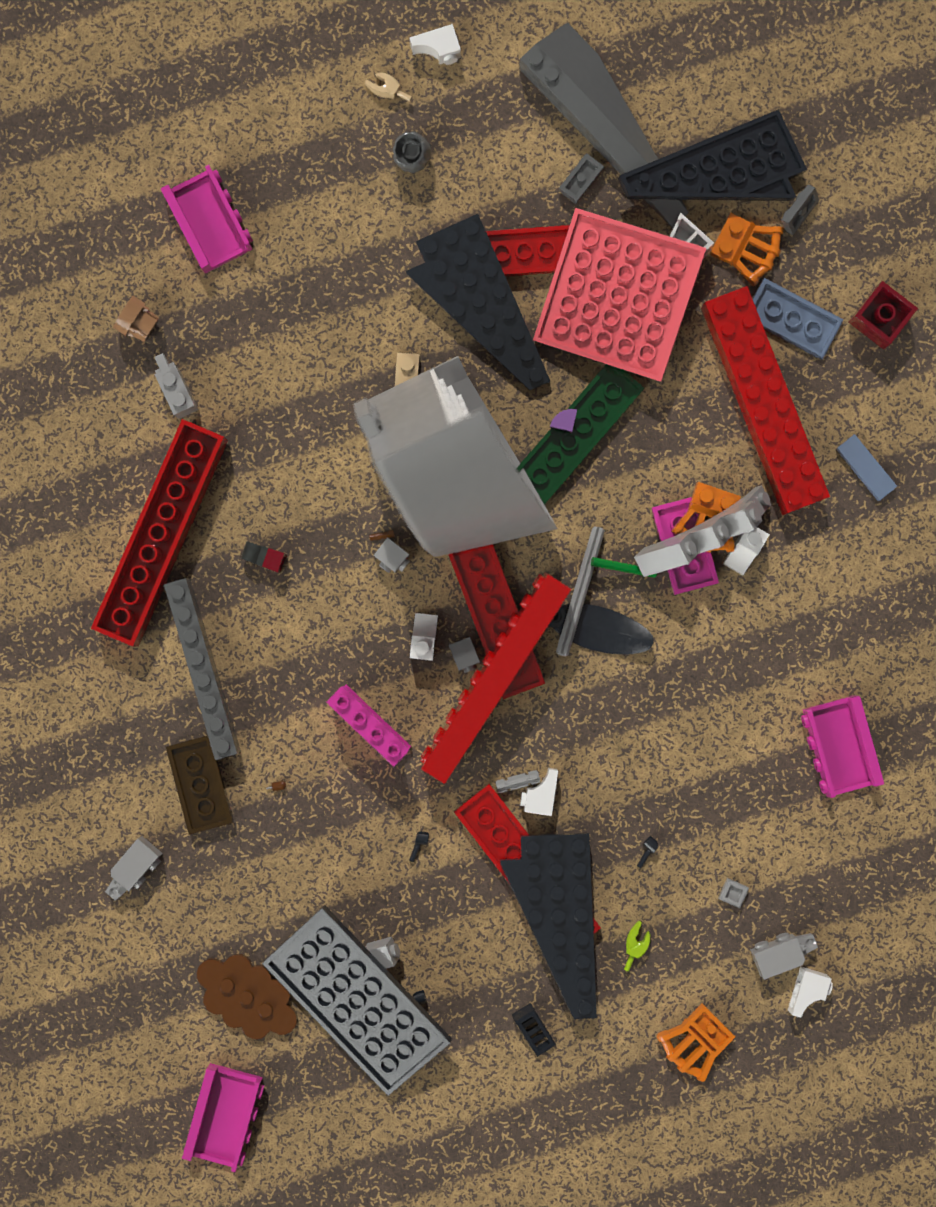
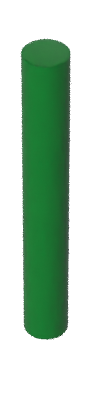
(618, 566)

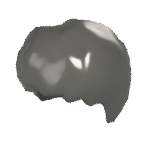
(411, 152)

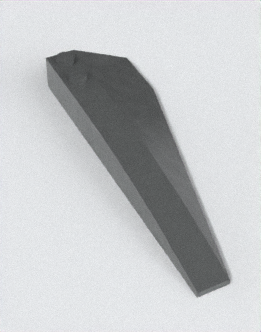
(585, 93)

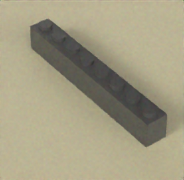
(202, 668)

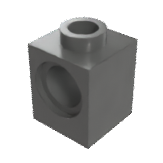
(464, 655)

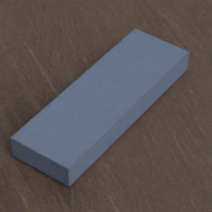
(866, 467)

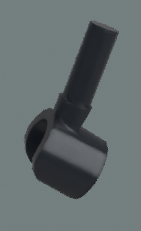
(421, 839)
(651, 846)
(420, 997)

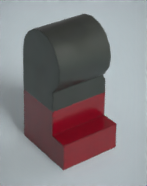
(264, 556)

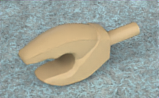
(390, 89)

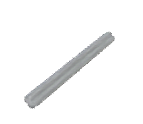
(580, 592)

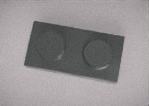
(581, 178)
(800, 209)

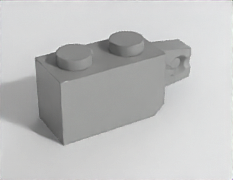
(174, 388)
(132, 867)
(782, 954)

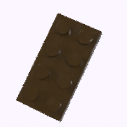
(199, 785)

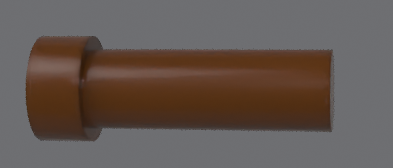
(383, 535)

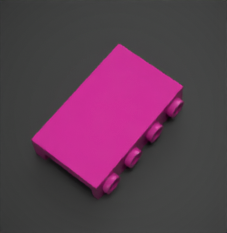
(208, 220)
(369, 724)
(842, 746)
(223, 1116)

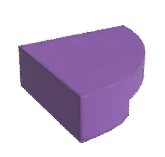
(564, 420)

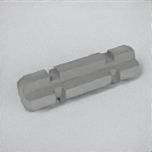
(518, 781)

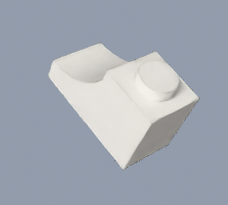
(439, 43)
(745, 550)
(423, 636)
(541, 797)
(809, 988)

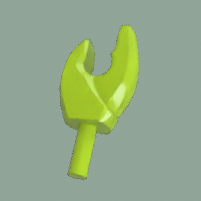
(636, 948)

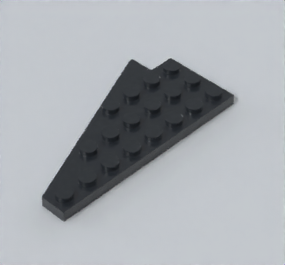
(738, 164)
(472, 288)
(556, 899)

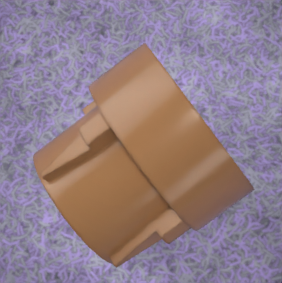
(136, 320)

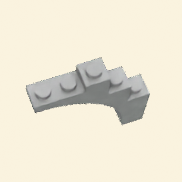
(709, 535)

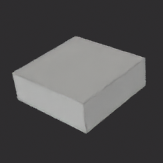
(733, 893)

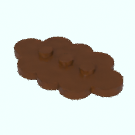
(246, 996)

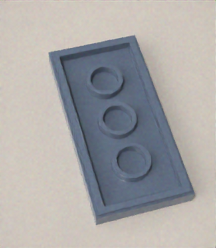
(795, 319)

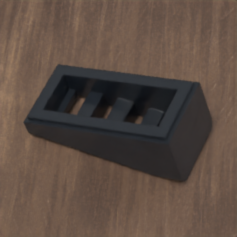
(526, 1017)

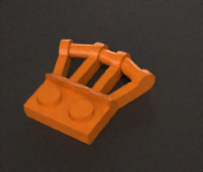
(733, 240)
(708, 502)
(707, 1031)

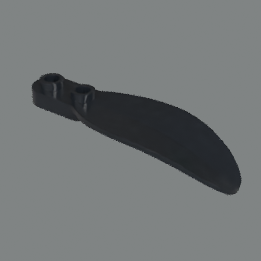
(605, 630)

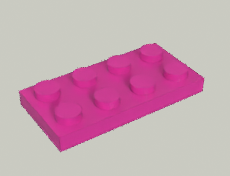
(701, 569)

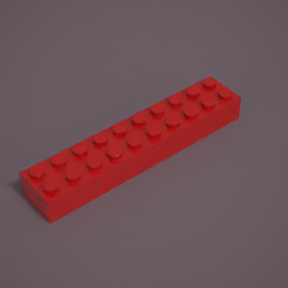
(764, 400)
(159, 533)
(495, 676)

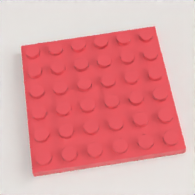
(619, 294)

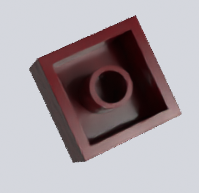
(883, 315)

